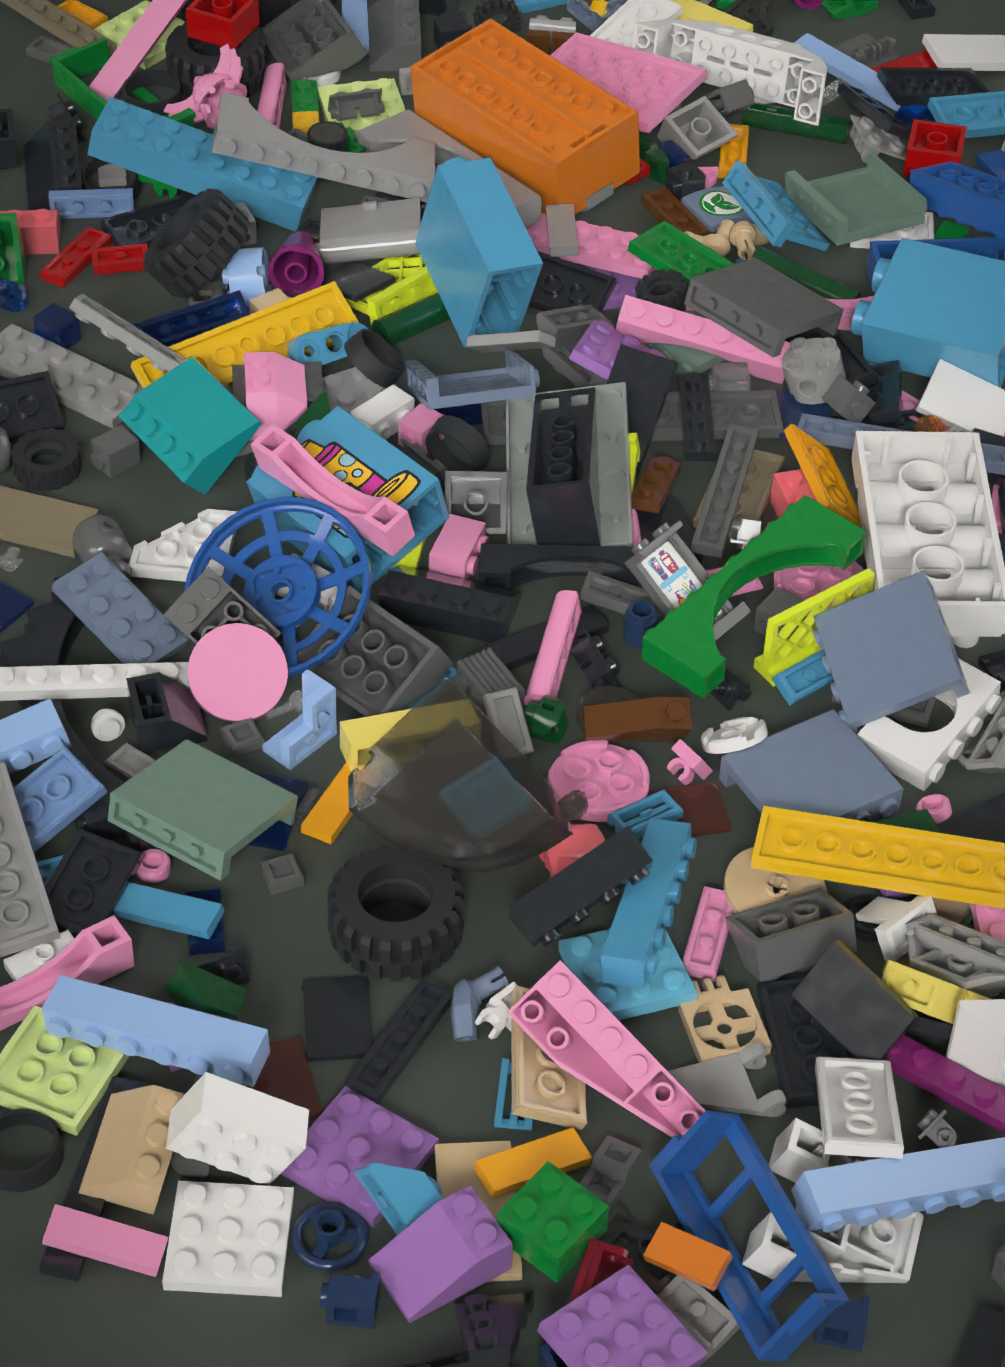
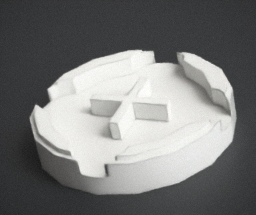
(734, 735)

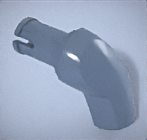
(467, 1001)

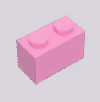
(458, 547)

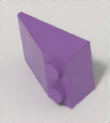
(443, 1255)

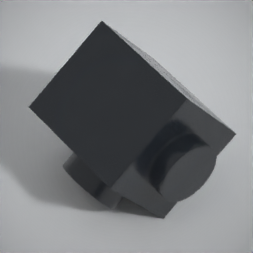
(685, 179)

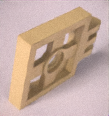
(714, 1001)

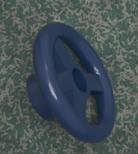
(327, 1218)

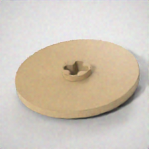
(752, 888)

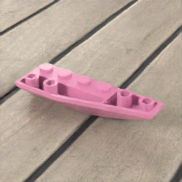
(601, 1051)

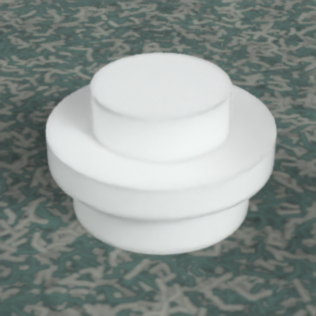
(107, 724)

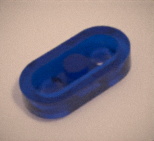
(13, 296)

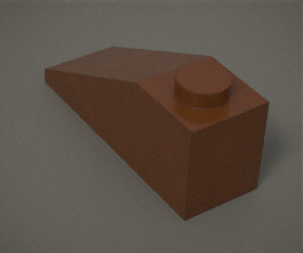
(639, 720)

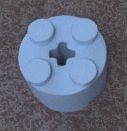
(248, 273)

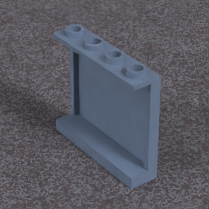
(473, 387)
(888, 651)
(815, 770)

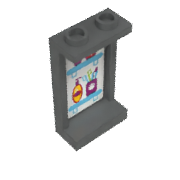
(671, 572)

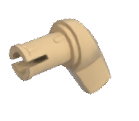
(746, 238)
(719, 241)

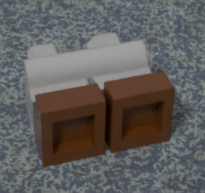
(547, 33)

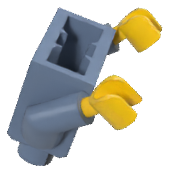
(593, 12)

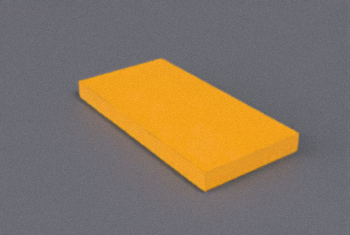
(822, 474)

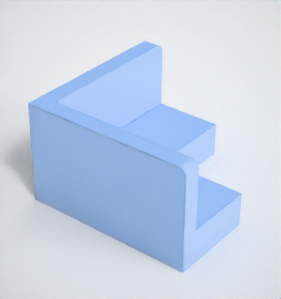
(311, 728)

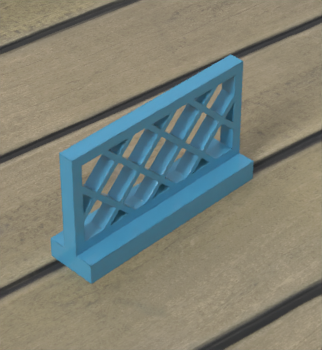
(772, 209)

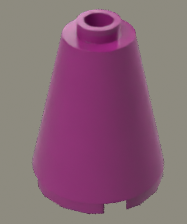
(296, 266)

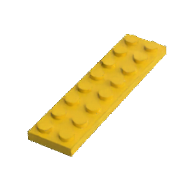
(258, 332)
(881, 856)

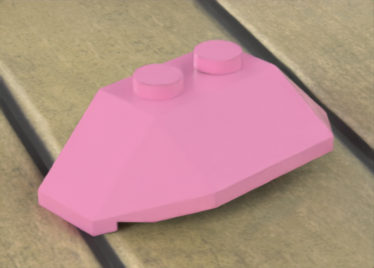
(274, 390)

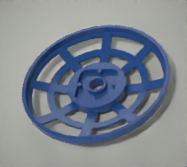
(290, 572)

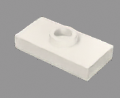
(35, 957)

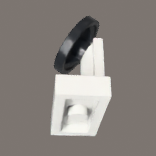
(890, 921)

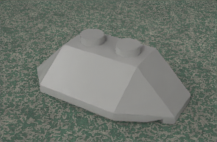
(987, 748)
(957, 954)

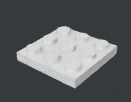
(229, 1239)

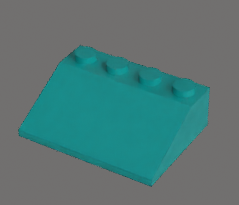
(191, 423)

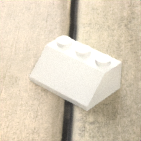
(979, 1038)

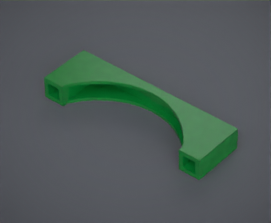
(803, 536)

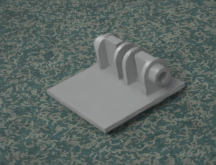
(870, 137)

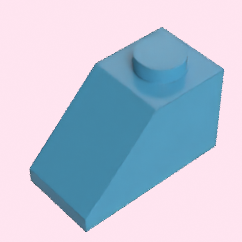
(399, 1192)

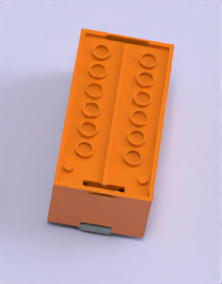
(529, 116)

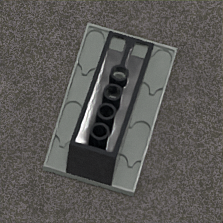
(569, 468)

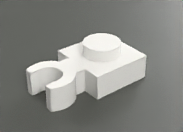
(497, 1011)

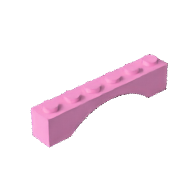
(666, 325)
(371, 516)
(91, 957)

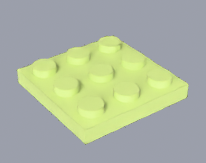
(119, 27)
(390, 97)
(55, 1074)

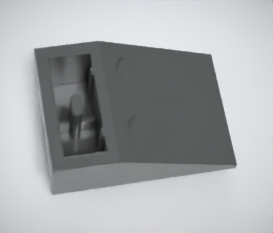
(211, 604)

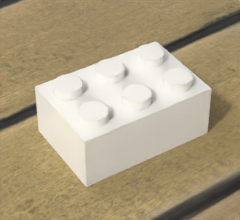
(237, 1129)

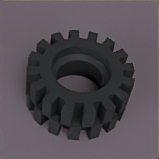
(497, 7)
(670, 284)

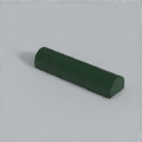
(781, 120)
(810, 279)
(411, 319)

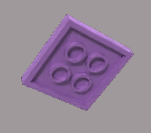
(600, 347)
(352, 1135)
(620, 1327)

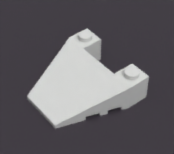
(854, 1253)

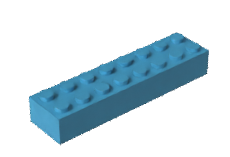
(185, 160)

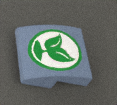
(714, 206)

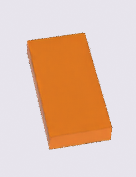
(687, 1256)

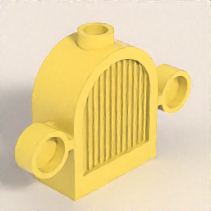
(925, 991)

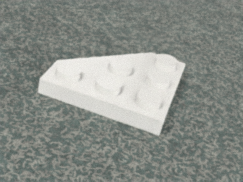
(174, 551)

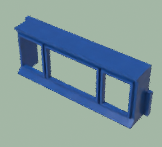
(747, 1303)

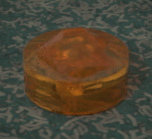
(929, 424)

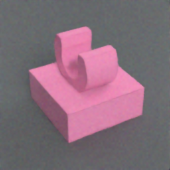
(689, 761)

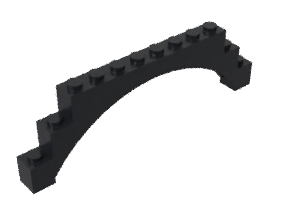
(47, 642)

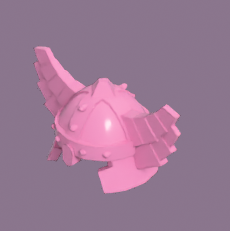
(209, 87)

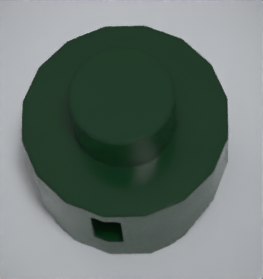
(547, 715)

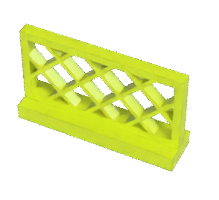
(400, 294)
(802, 643)

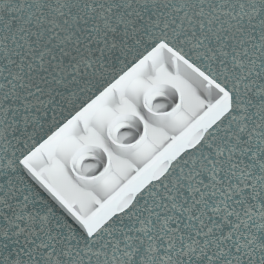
(933, 512)

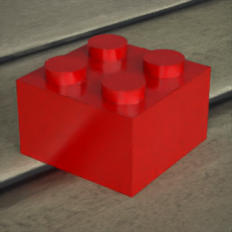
(222, 20)
(933, 144)

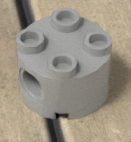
(811, 368)

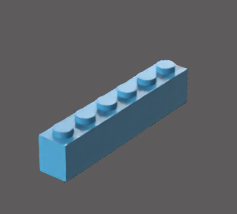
(648, 906)

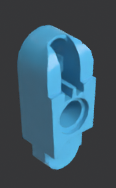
(317, 343)

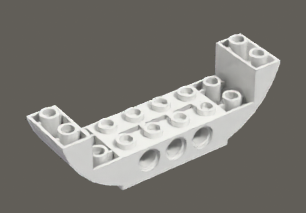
(771, 66)

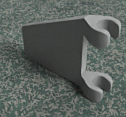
(726, 1086)

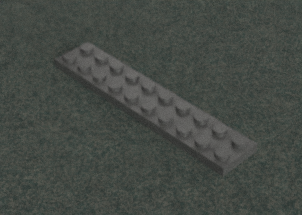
(745, 408)

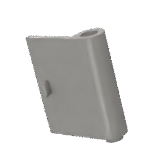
(369, 231)

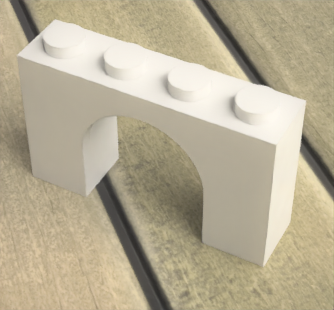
(924, 755)

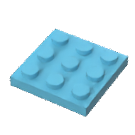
(662, 991)

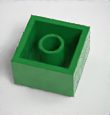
(553, 1221)

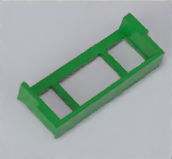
(80, 62)

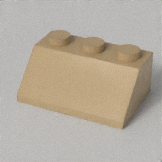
(131, 1149)

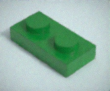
(304, 95)

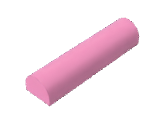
(273, 93)
(555, 647)

